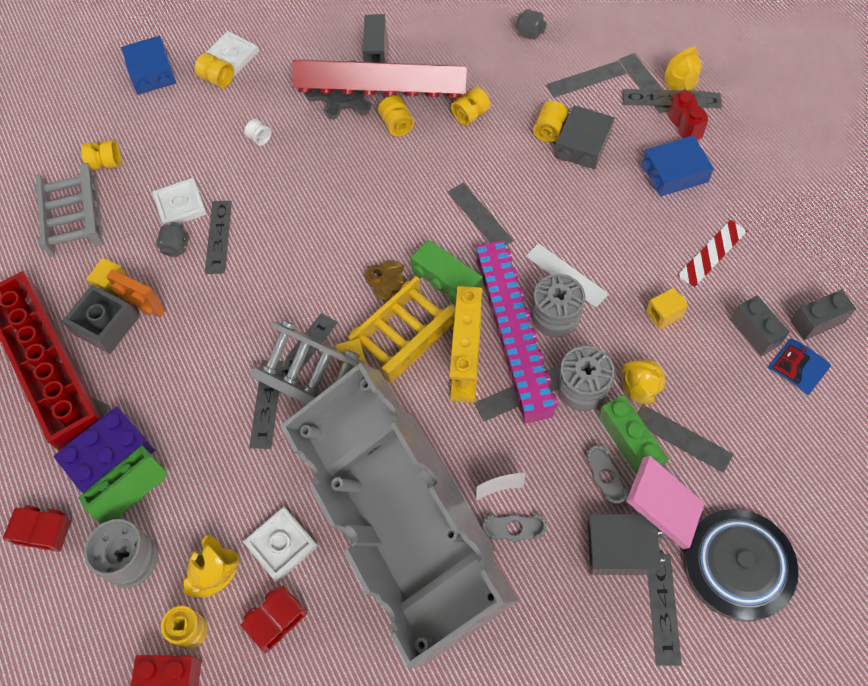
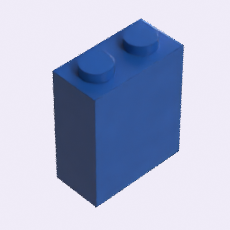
(148, 65)
(676, 166)

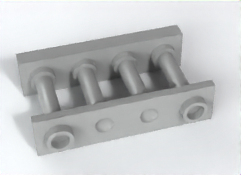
(89, 213)
(288, 383)

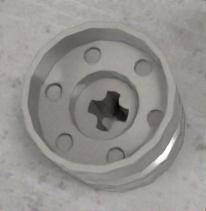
(557, 305)
(582, 390)
(111, 545)

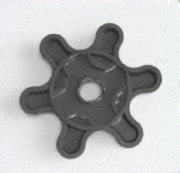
(337, 101)

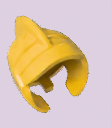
(683, 70)
(642, 380)
(210, 570)

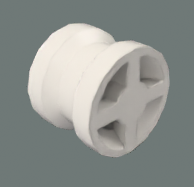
(258, 132)

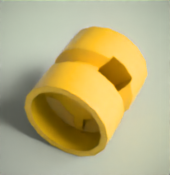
(214, 70)
(470, 106)
(396, 115)
(550, 121)
(105, 154)
(184, 627)

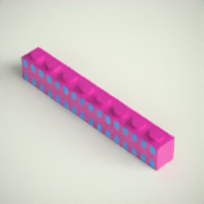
(516, 336)

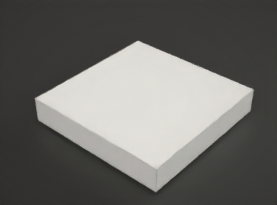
(234, 50)
(179, 202)
(280, 544)

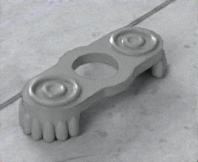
(599, 461)
(532, 527)

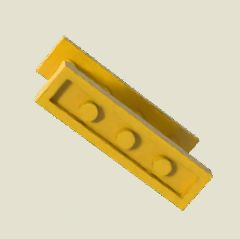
(466, 344)
(409, 350)

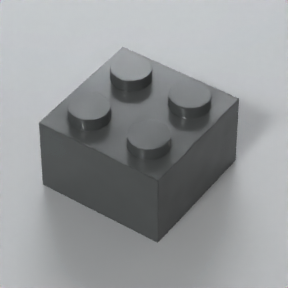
(100, 319)

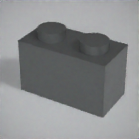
(823, 314)
(759, 325)

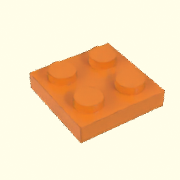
(136, 294)

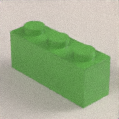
(443, 270)
(630, 433)
(123, 486)

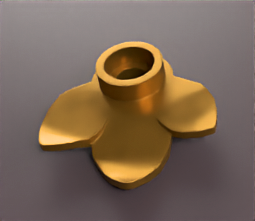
(390, 280)

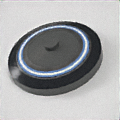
(741, 565)

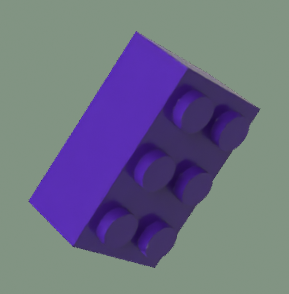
(100, 449)

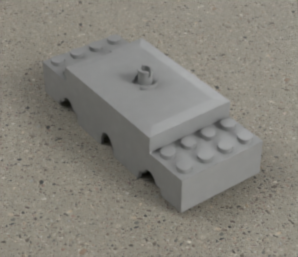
(402, 513)

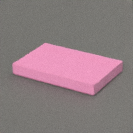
(665, 502)

